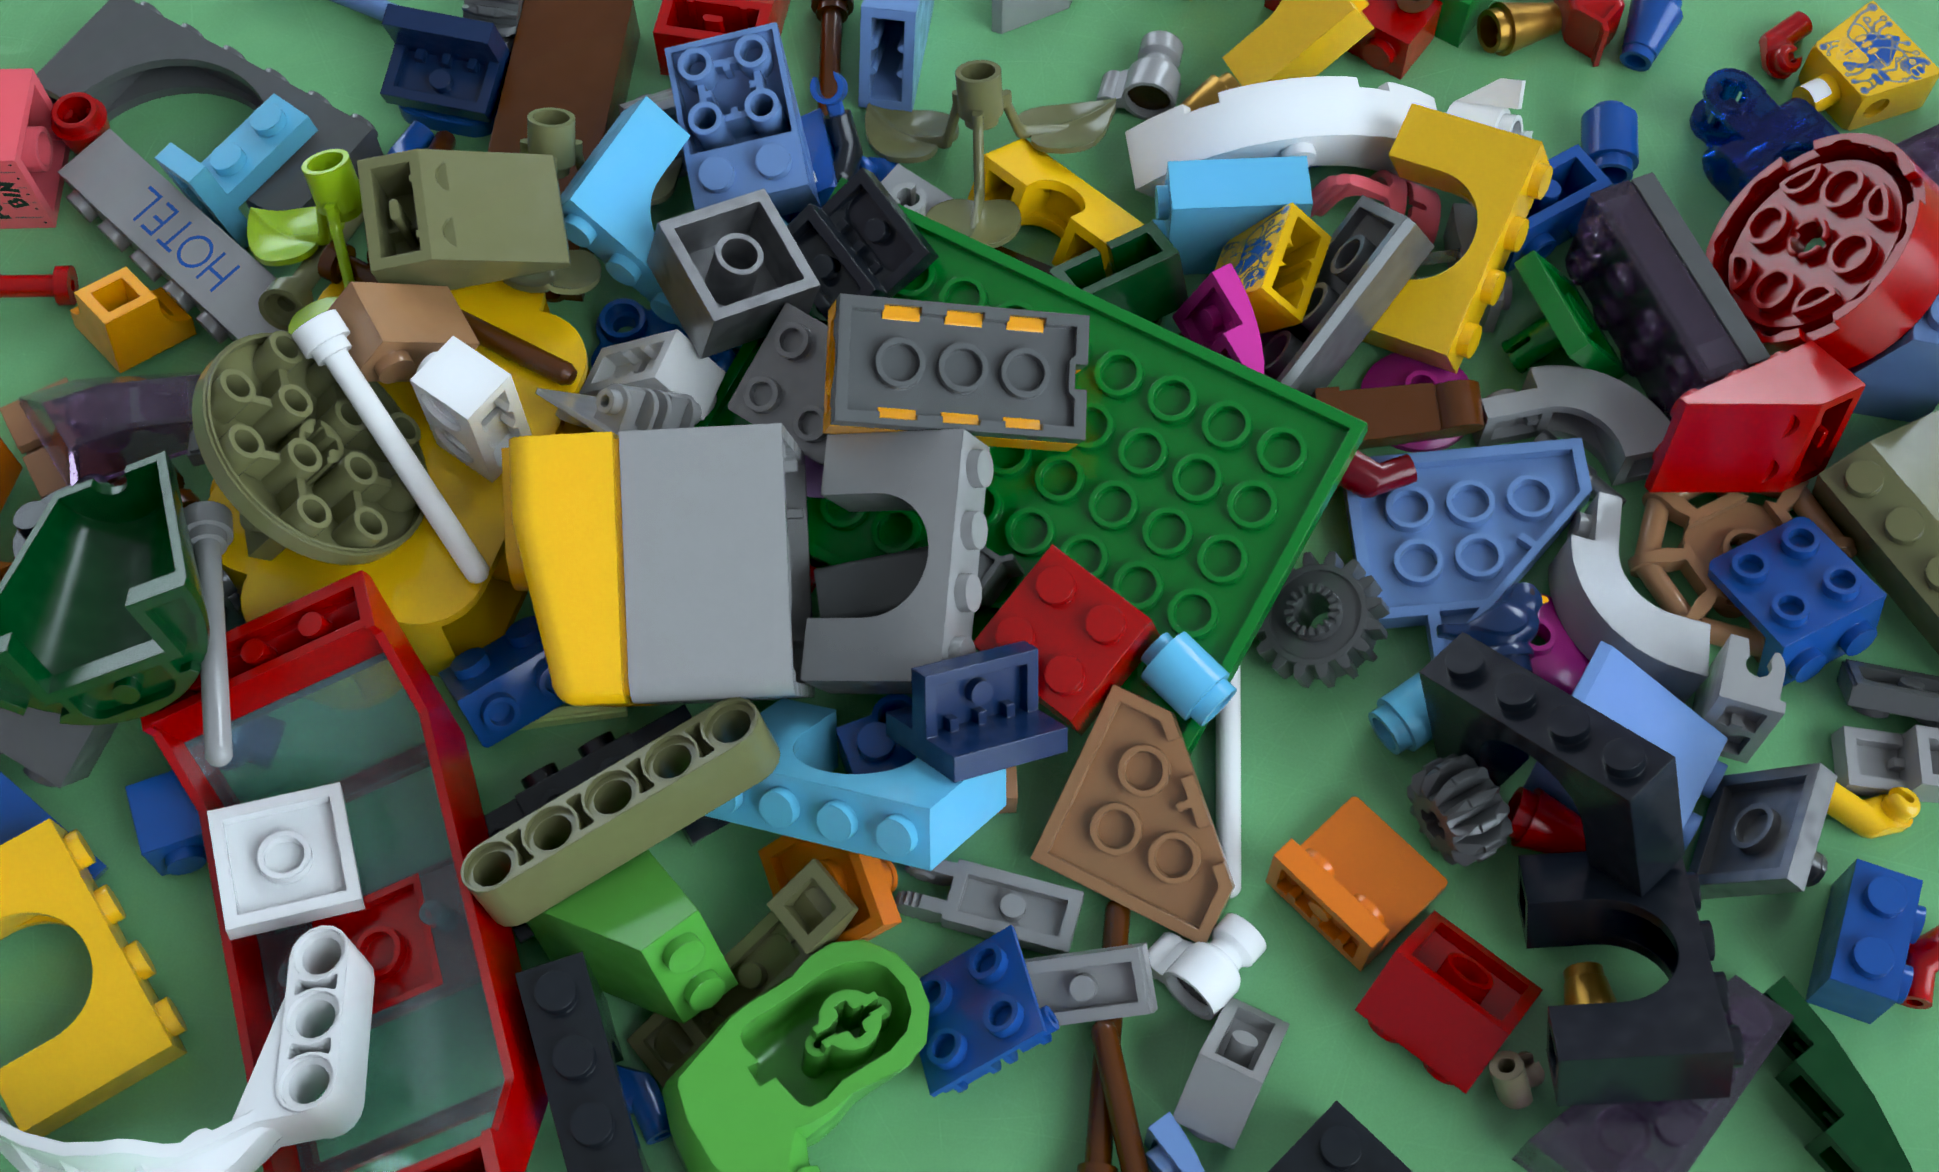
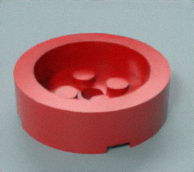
(1877, 254)

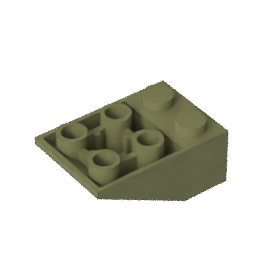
(461, 216)

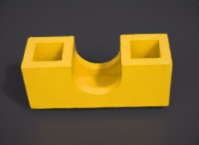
(1055, 201)

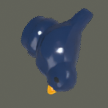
(1505, 625)

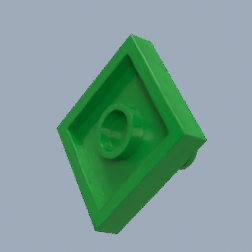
(1565, 323)

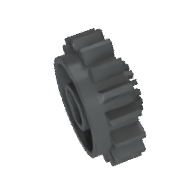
(1345, 636)

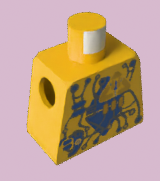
(1866, 71)
(1278, 265)

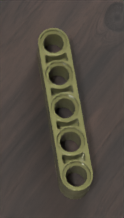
(621, 812)

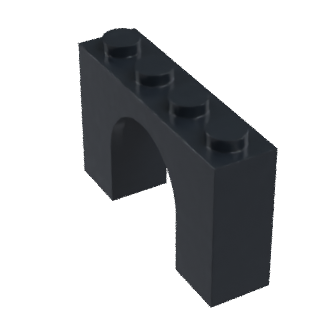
(1615, 777)
(1646, 1047)
(579, 1067)

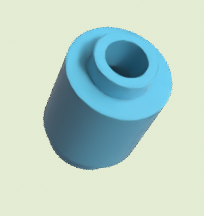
(1187, 677)
(1402, 717)

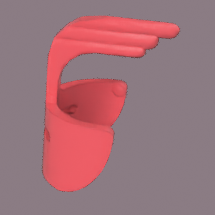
(1386, 188)

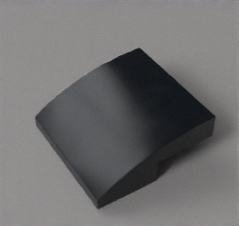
(860, 242)

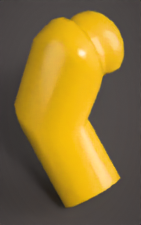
(1875, 815)

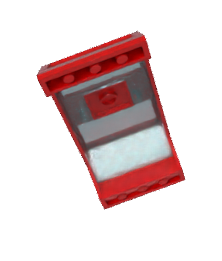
(342, 698)

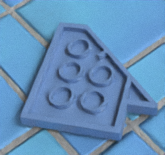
(1465, 528)

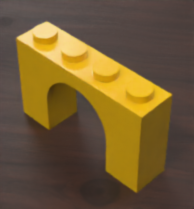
(1298, 40)
(1500, 177)
(123, 1025)

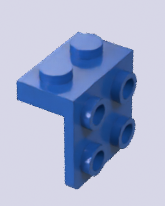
(1800, 597)

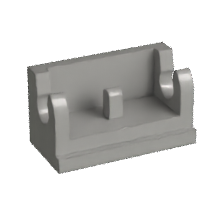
(1740, 703)

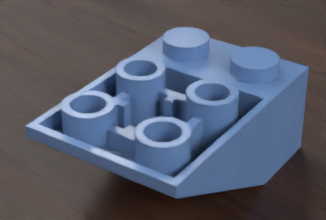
(741, 119)

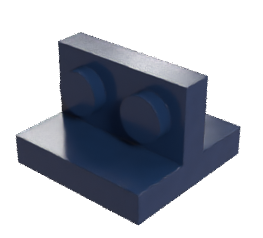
(444, 63)
(977, 714)

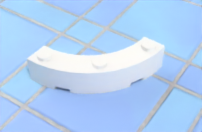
(1303, 116)

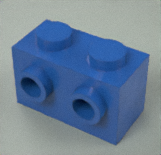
(1560, 210)
(1866, 942)

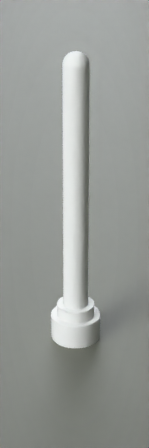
(327, 343)
(1229, 782)

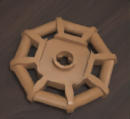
(1708, 534)

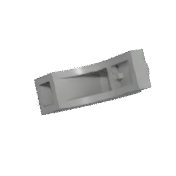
(1577, 402)

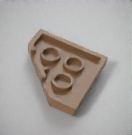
(1139, 821)

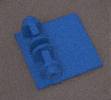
(981, 1014)

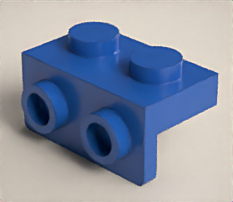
(503, 683)

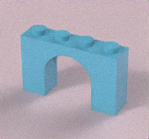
(612, 195)
(891, 815)

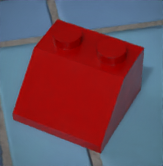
(1447, 1001)

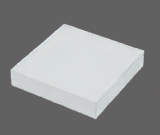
(285, 861)

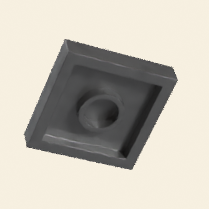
(1764, 832)

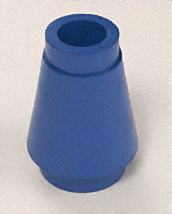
(1648, 30)

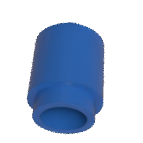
(1611, 139)

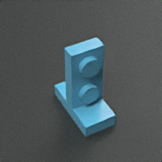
(239, 163)

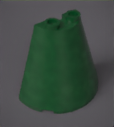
(104, 603)

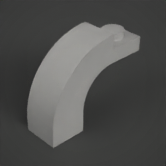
(1602, 605)

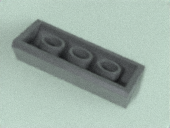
(1360, 277)

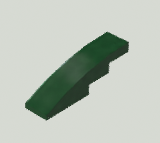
(1833, 1094)

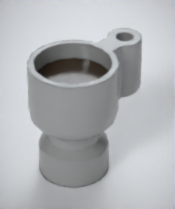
(1151, 81)

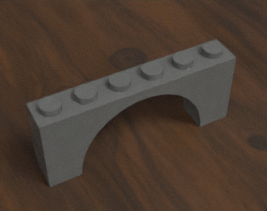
(138, 55)

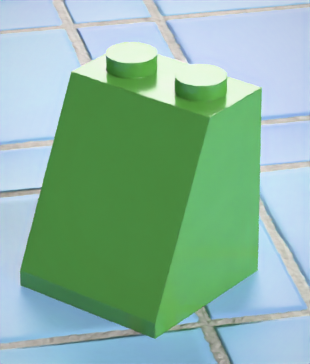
(640, 940)

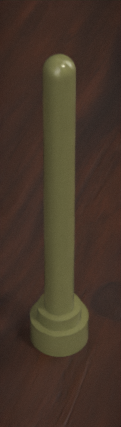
(292, 293)

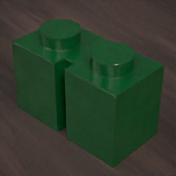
(1144, 277)

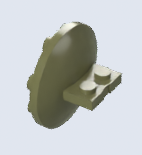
(300, 455)

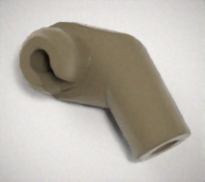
(1514, 1077)

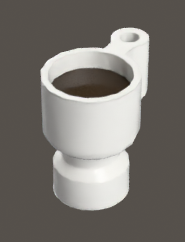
(1203, 973)

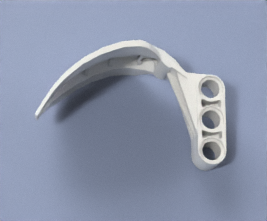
(282, 1090)

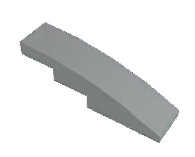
(1877, 761)

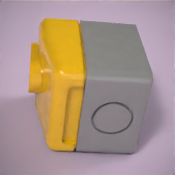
(663, 561)

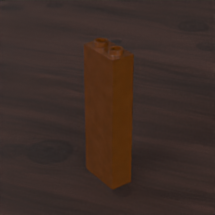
(573, 60)

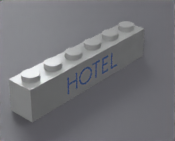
(169, 237)

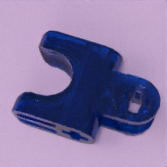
(1750, 132)

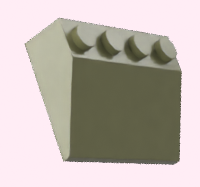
(1890, 507)

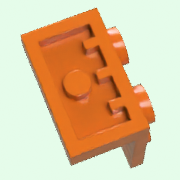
(1355, 881)

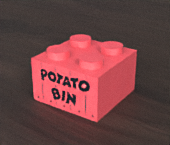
(28, 153)

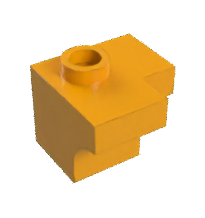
(129, 320)

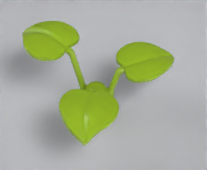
(295, 234)

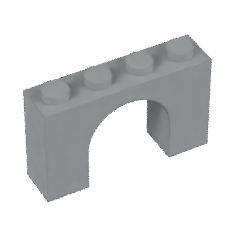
(945, 482)

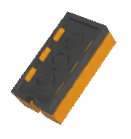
(956, 367)

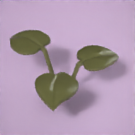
(980, 102)
(553, 133)

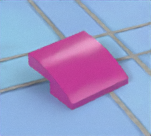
(1223, 319)

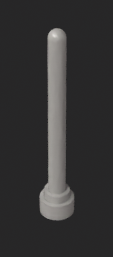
(210, 534)

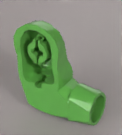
(796, 1061)

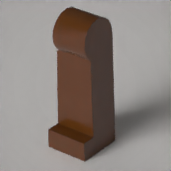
(1410, 411)

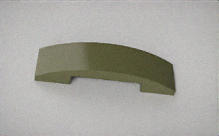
(802, 920)

